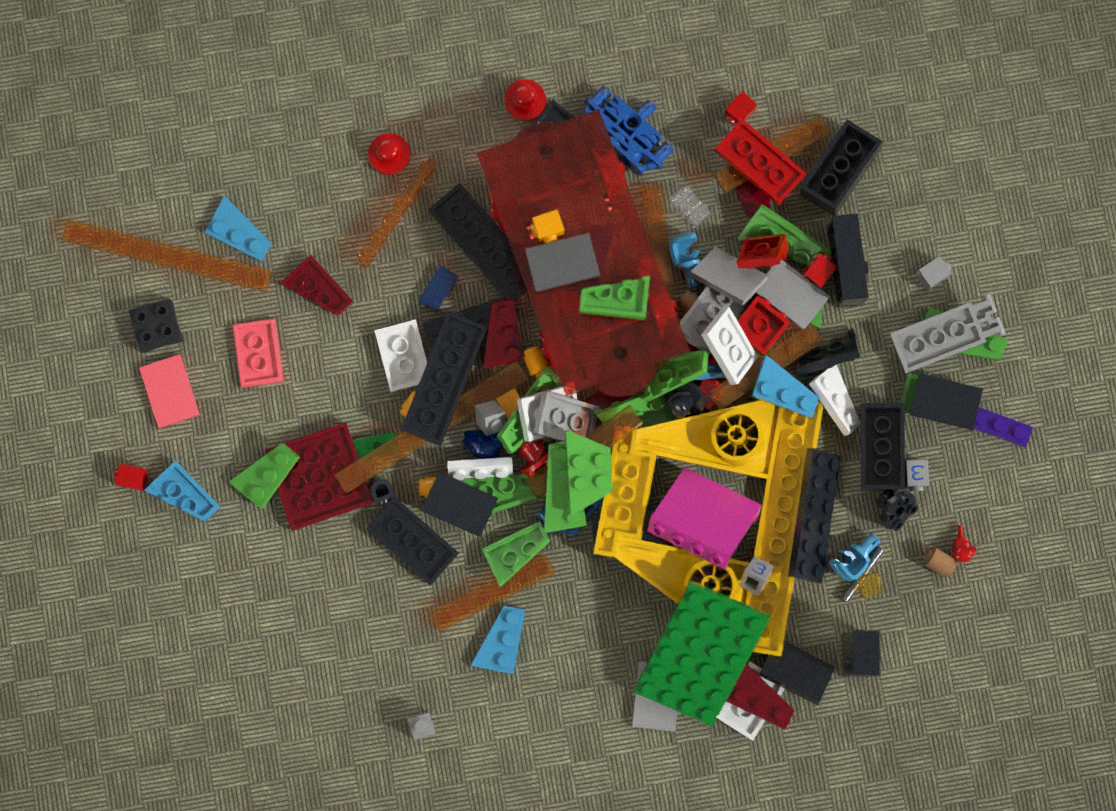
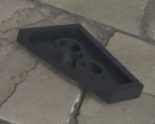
(836, 352)

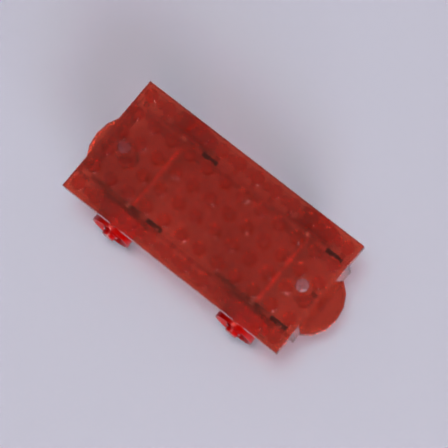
(593, 198)

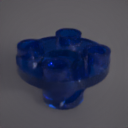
(484, 446)

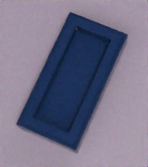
(438, 288)

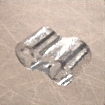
(689, 206)

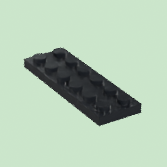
(480, 240)
(444, 378)
(814, 516)

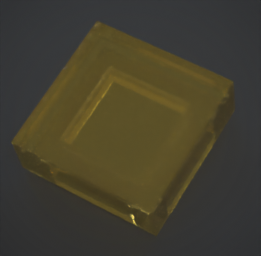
(869, 584)

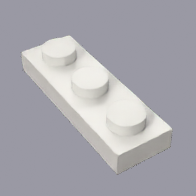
(480, 468)

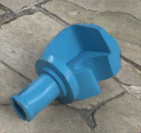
(682, 259)
(855, 559)

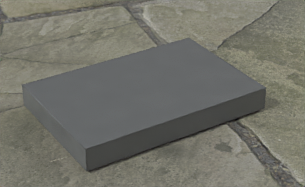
(562, 262)

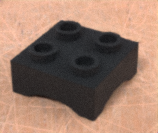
(155, 325)

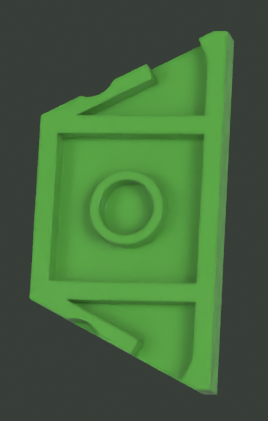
(587, 471)

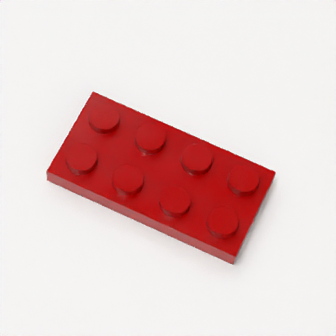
(760, 162)

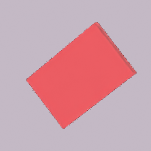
(258, 353)
(169, 391)

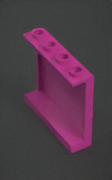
(703, 517)

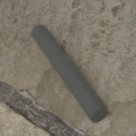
(854, 585)

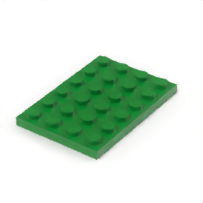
(701, 653)

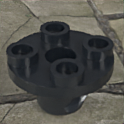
(685, 400)
(896, 508)

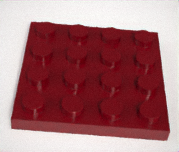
(311, 489)

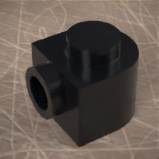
(380, 490)

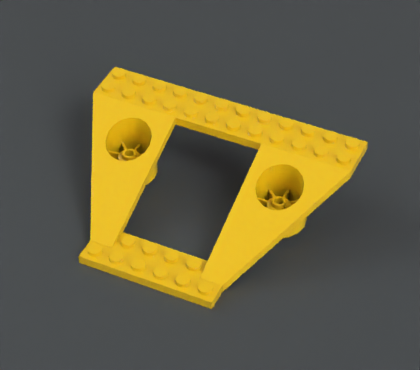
(695, 440)

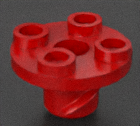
(525, 100)
(389, 154)
(535, 456)

